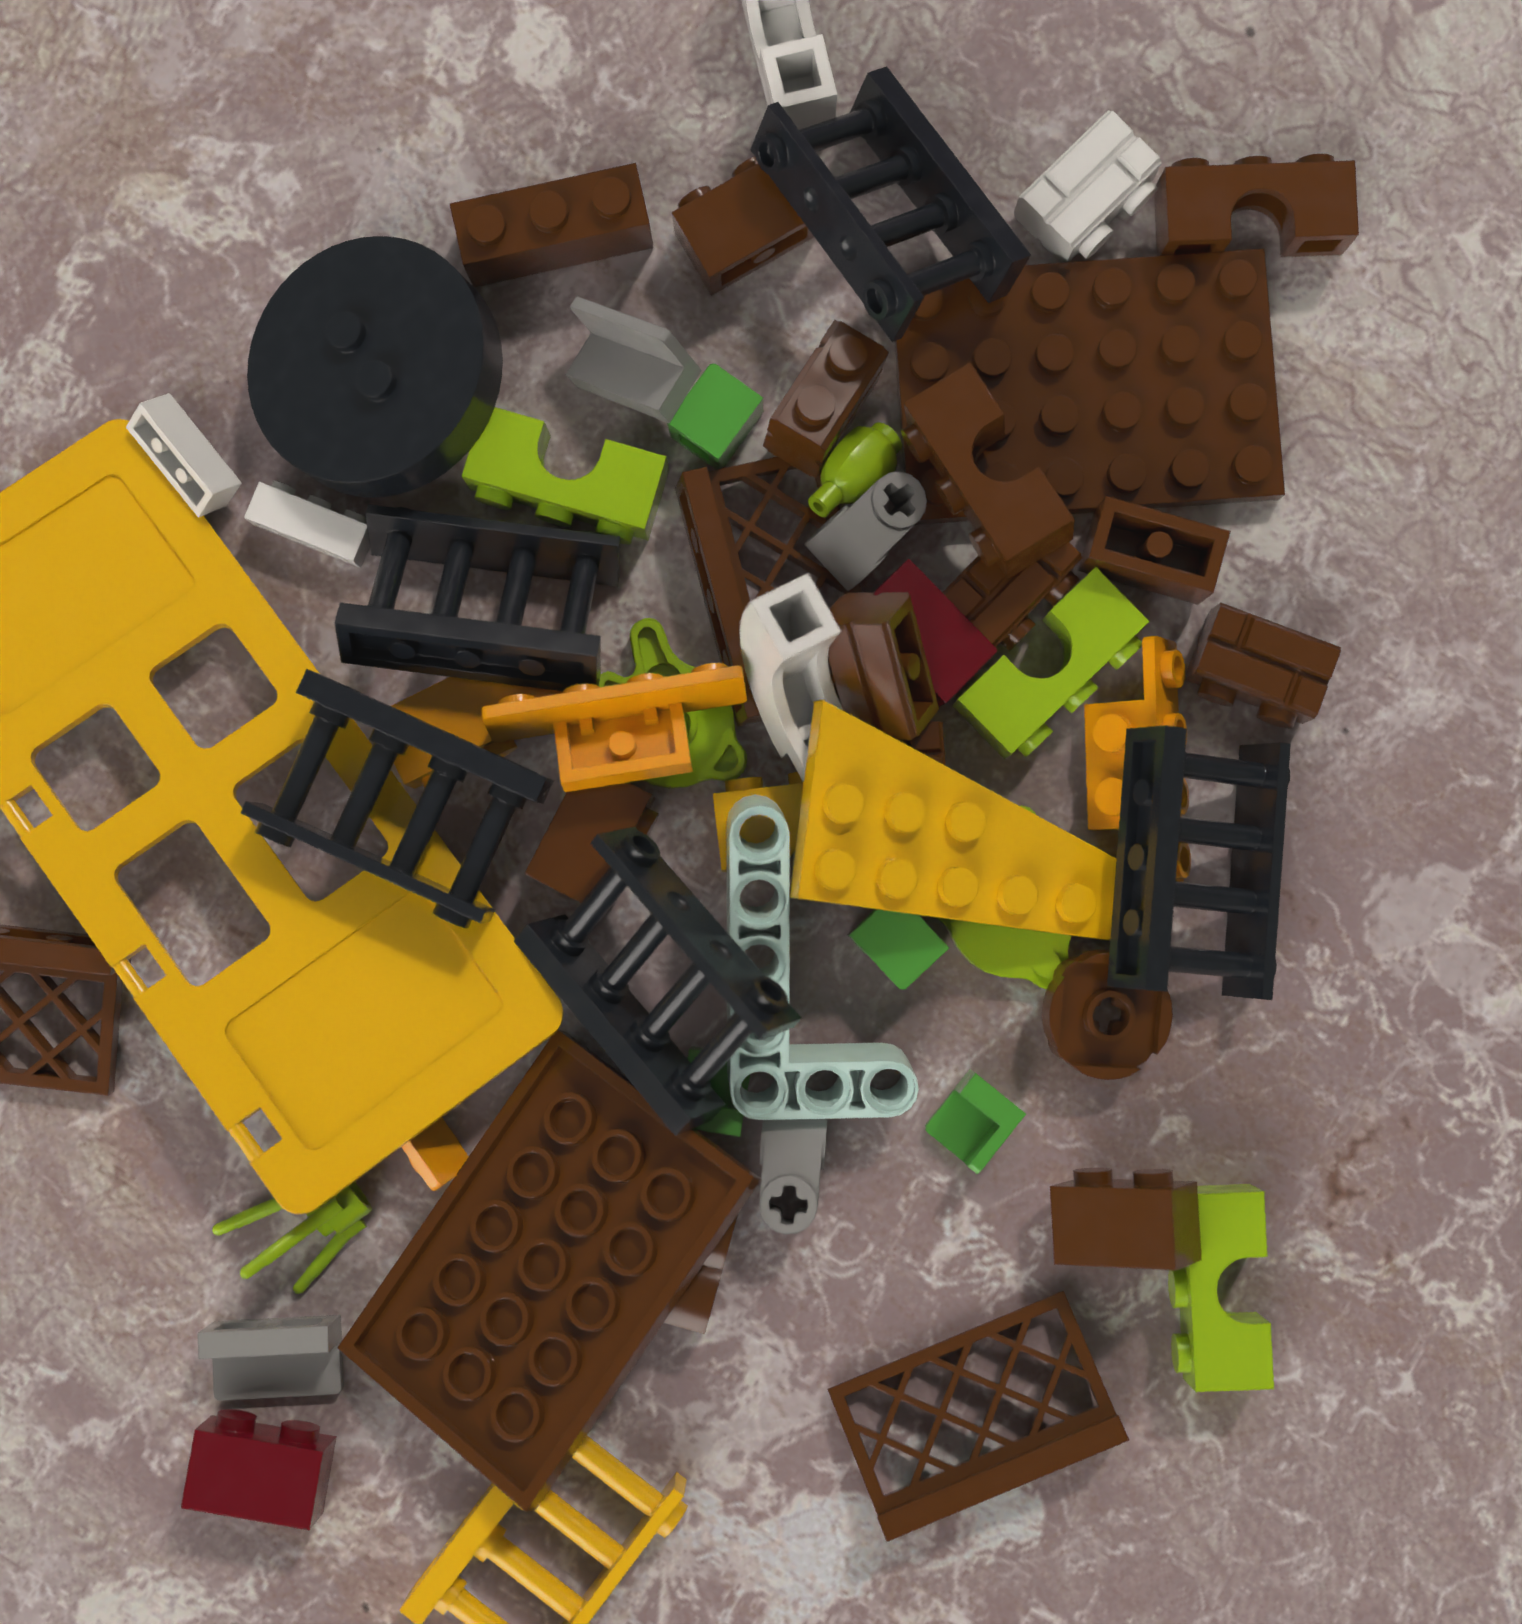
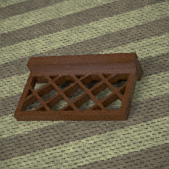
(717, 556)
(68, 956)
(1002, 1467)

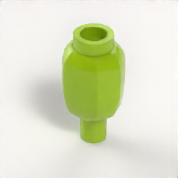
(855, 466)

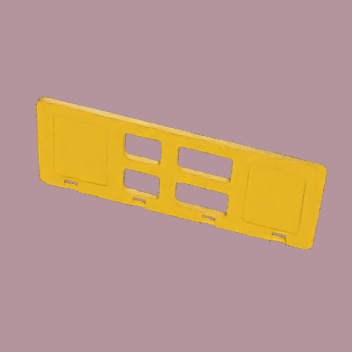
(358, 1005)

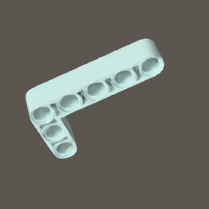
(786, 1062)

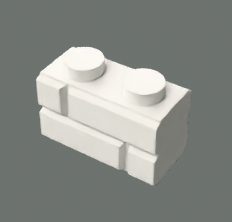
(1088, 189)

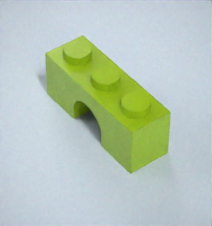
(615, 496)
(1094, 628)
(1219, 1346)

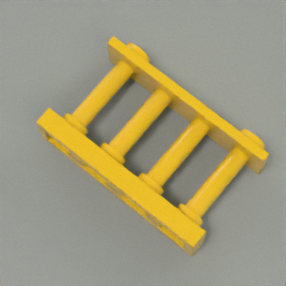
(484, 1538)

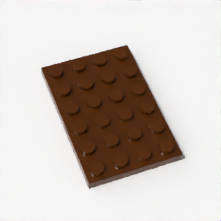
(1114, 379)
(546, 1269)

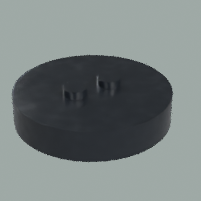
(374, 367)

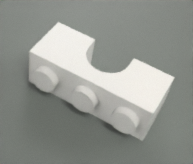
(791, 59)

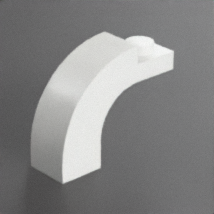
(786, 662)

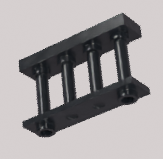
(929, 175)
(477, 648)
(391, 736)
(1148, 864)
(613, 1015)

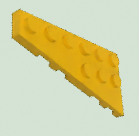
(925, 841)

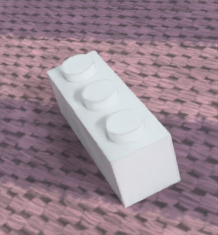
(183, 454)
(309, 522)

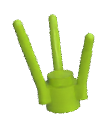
(339, 1214)

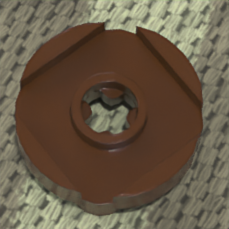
(1076, 1037)

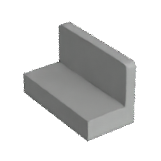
(631, 362)
(274, 1357)

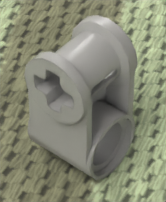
(863, 532)
(791, 1155)

